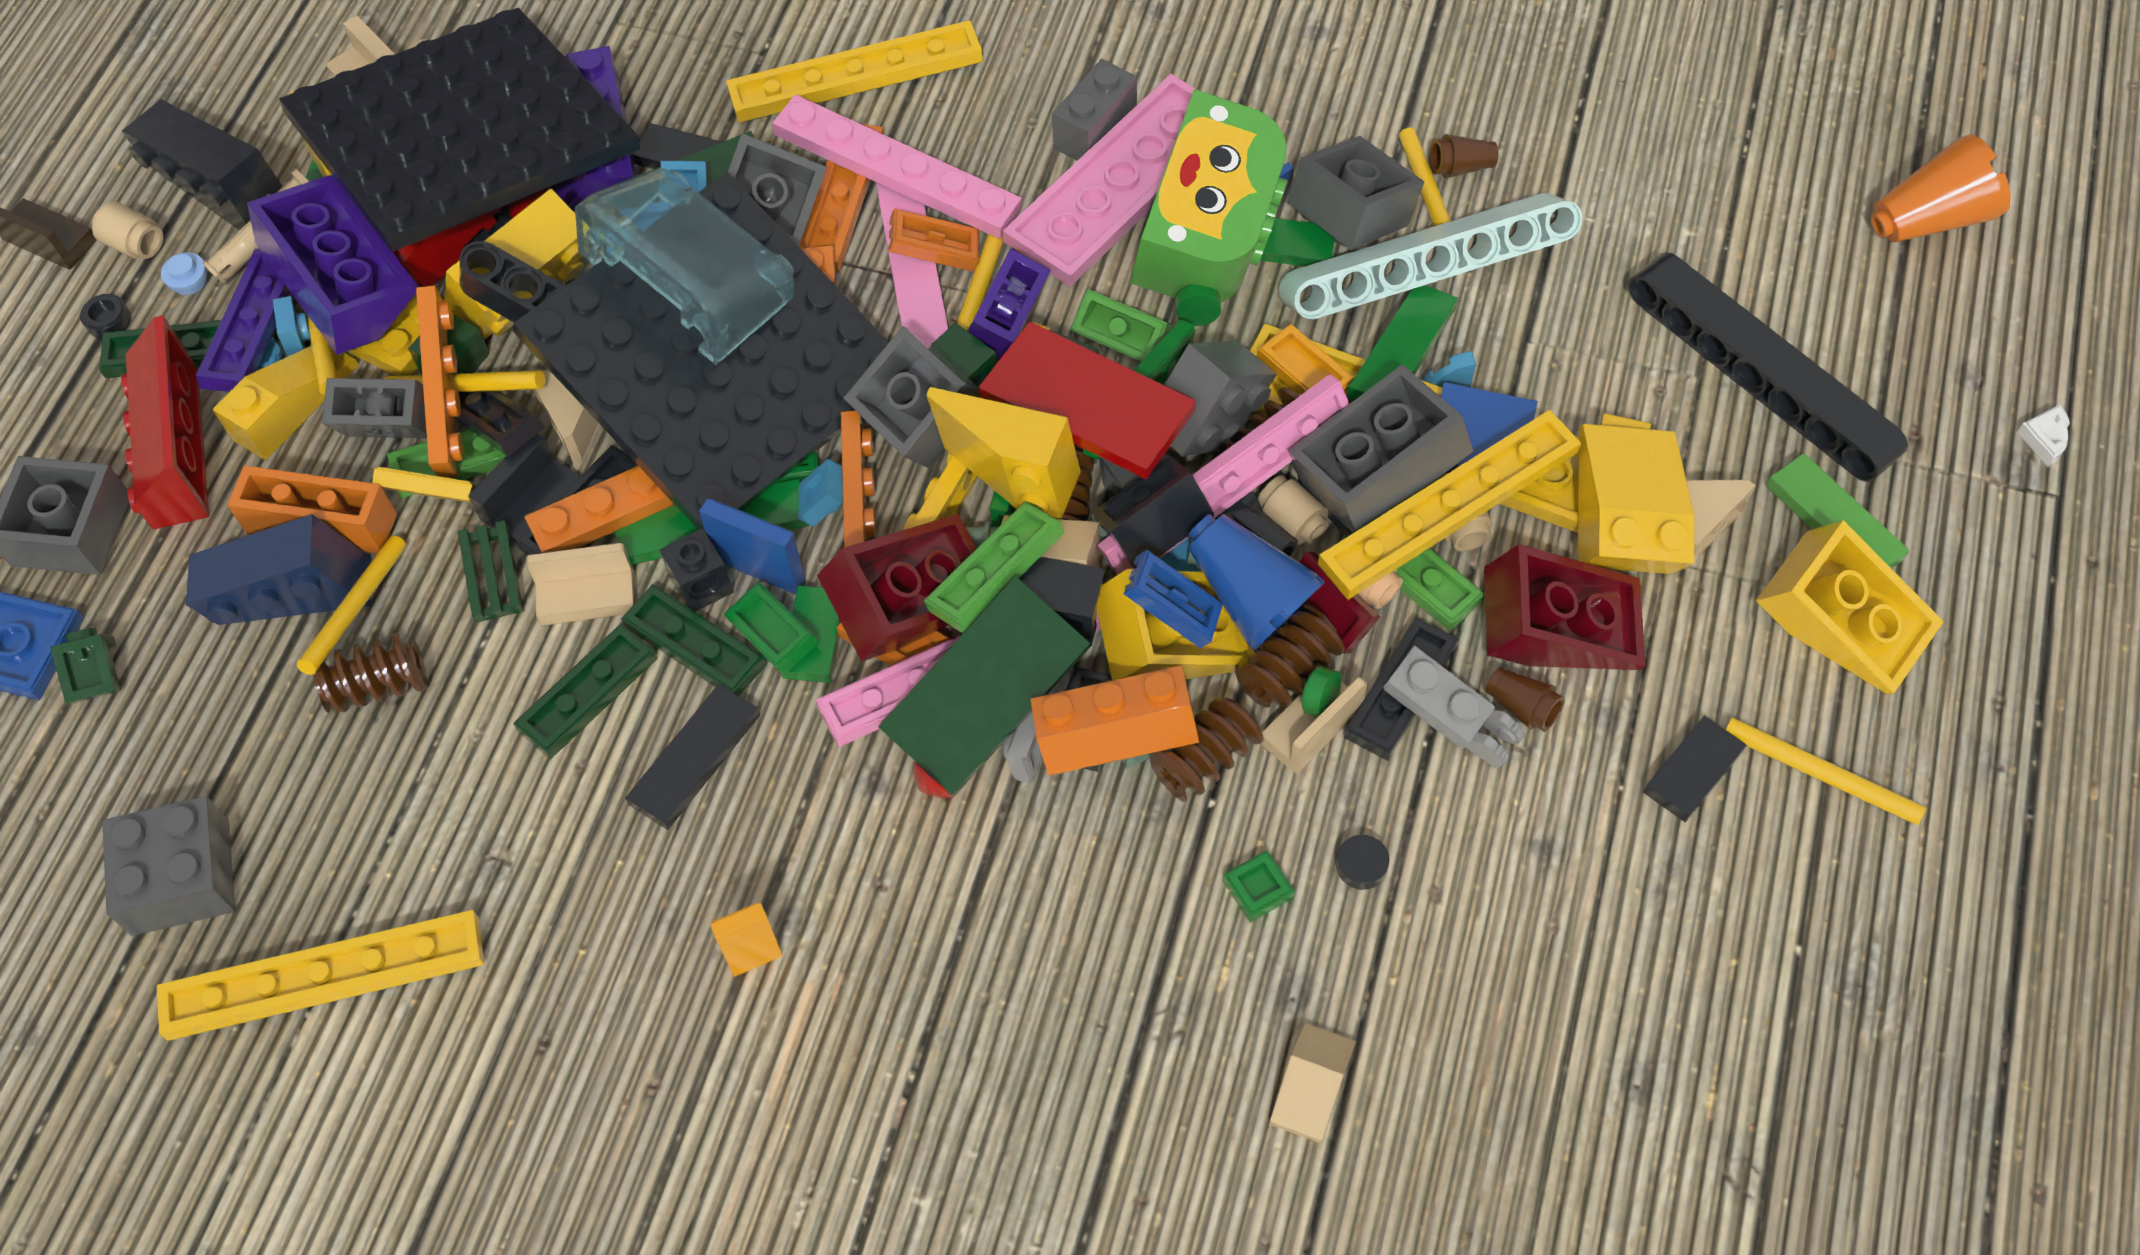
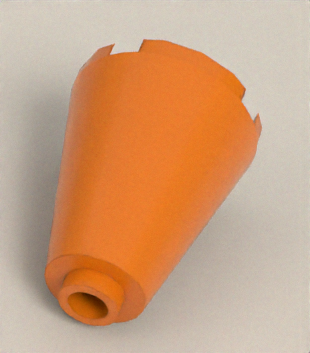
(1944, 194)

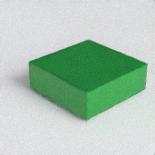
(1258, 886)

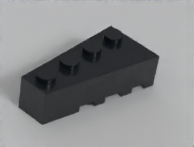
(201, 160)

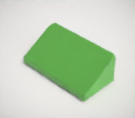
(1118, 326)

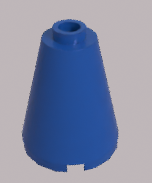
(1250, 577)

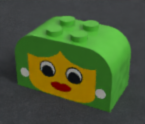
(1213, 200)

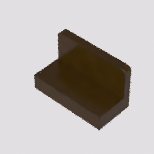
(45, 233)

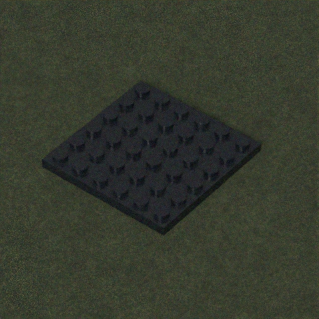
(457, 127)
(678, 415)

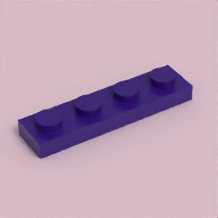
(244, 327)

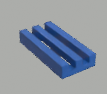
(1172, 605)

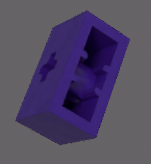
(1008, 302)

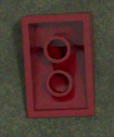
(884, 582)
(1562, 612)

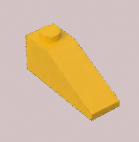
(276, 401)

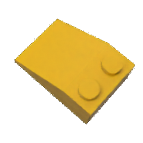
(1010, 448)
(1633, 501)
(1850, 606)
(1143, 644)

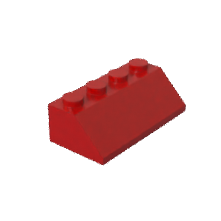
(164, 429)

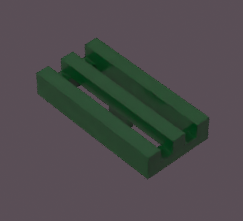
(483, 537)

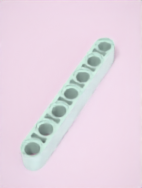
(1411, 251)

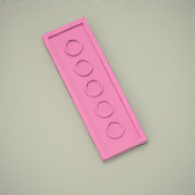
(1104, 189)

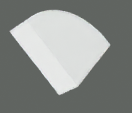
(2047, 434)

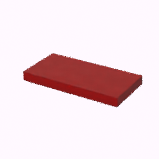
(1106, 403)

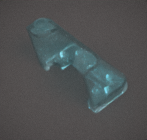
(688, 254)

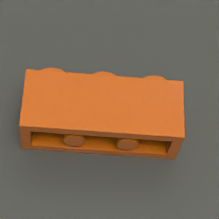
(349, 507)
(1114, 720)

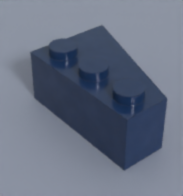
(275, 573)

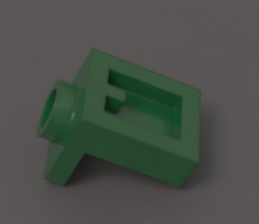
(85, 665)

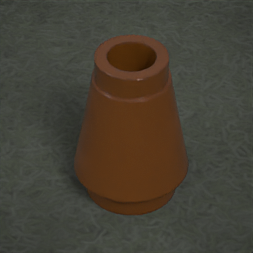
(1461, 155)
(1527, 699)

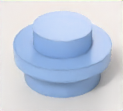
(184, 273)

